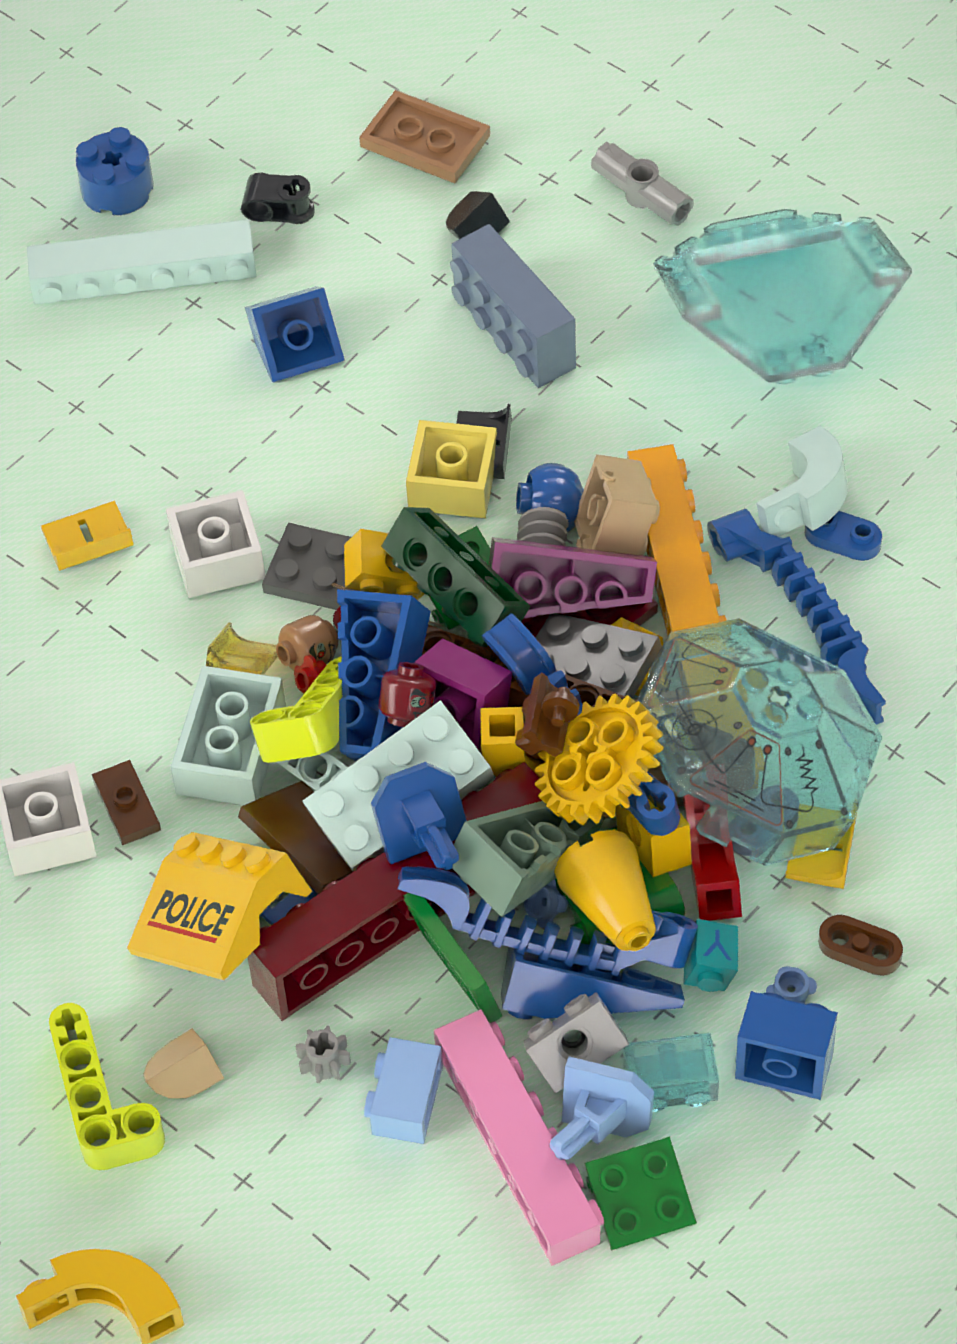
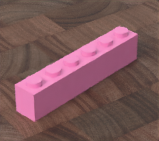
(518, 1137)

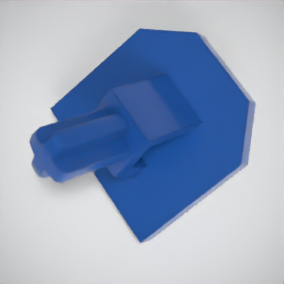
(419, 813)

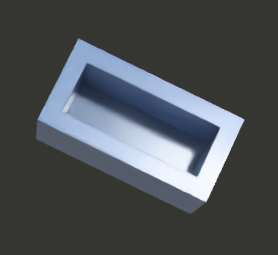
(405, 1090)

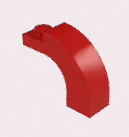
(712, 869)

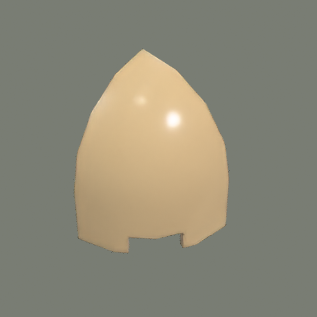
(182, 1068)

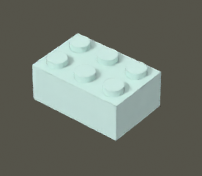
(217, 745)

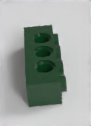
(451, 573)

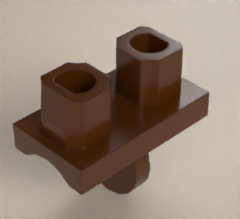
(546, 717)

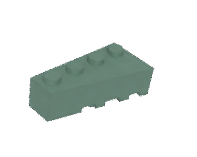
(516, 852)

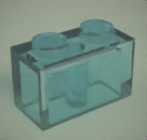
(676, 1069)

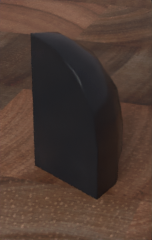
(475, 212)

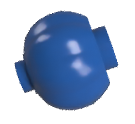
(551, 487)

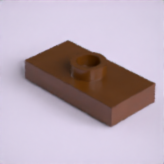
(126, 802)

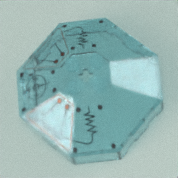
(771, 772)

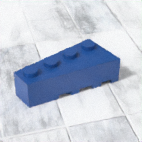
(375, 637)

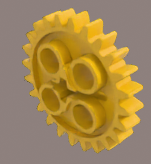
(601, 760)

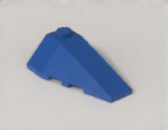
(546, 987)

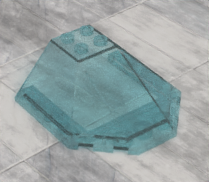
(786, 288)

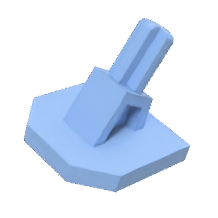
(600, 1103)

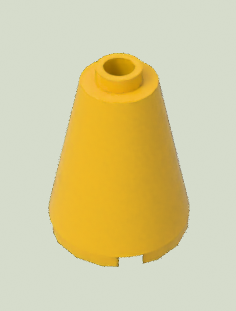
(609, 888)

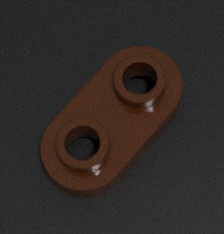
(861, 946)

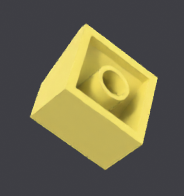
(452, 468)

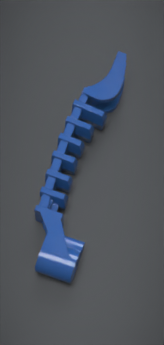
(528, 659)
(667, 946)

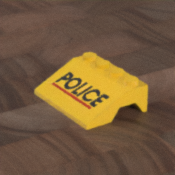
(210, 903)

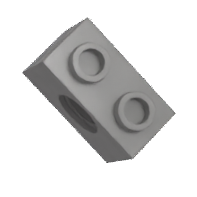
(584, 1014)

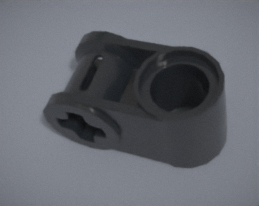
(274, 197)

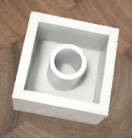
(215, 543)
(45, 819)

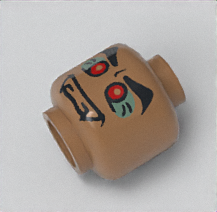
(307, 637)

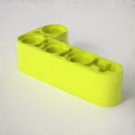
(305, 728)
(89, 1085)

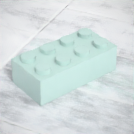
(344, 803)

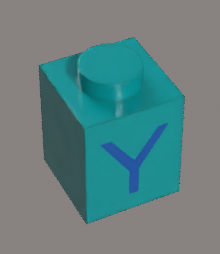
(712, 957)

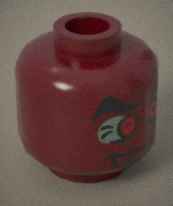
(406, 693)

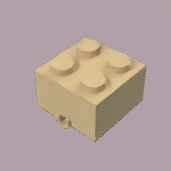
(616, 507)

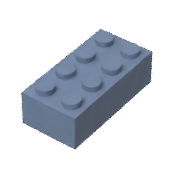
(513, 306)

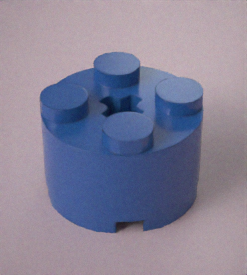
(114, 172)

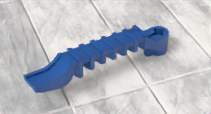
(839, 643)

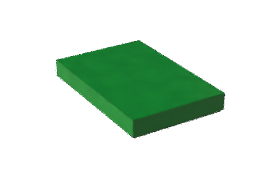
(453, 956)

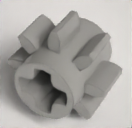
(312, 1052)

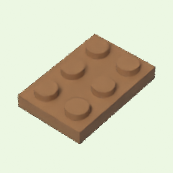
(425, 136)

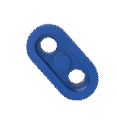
(842, 536)

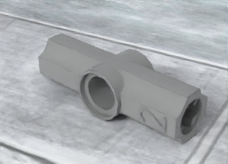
(642, 183)

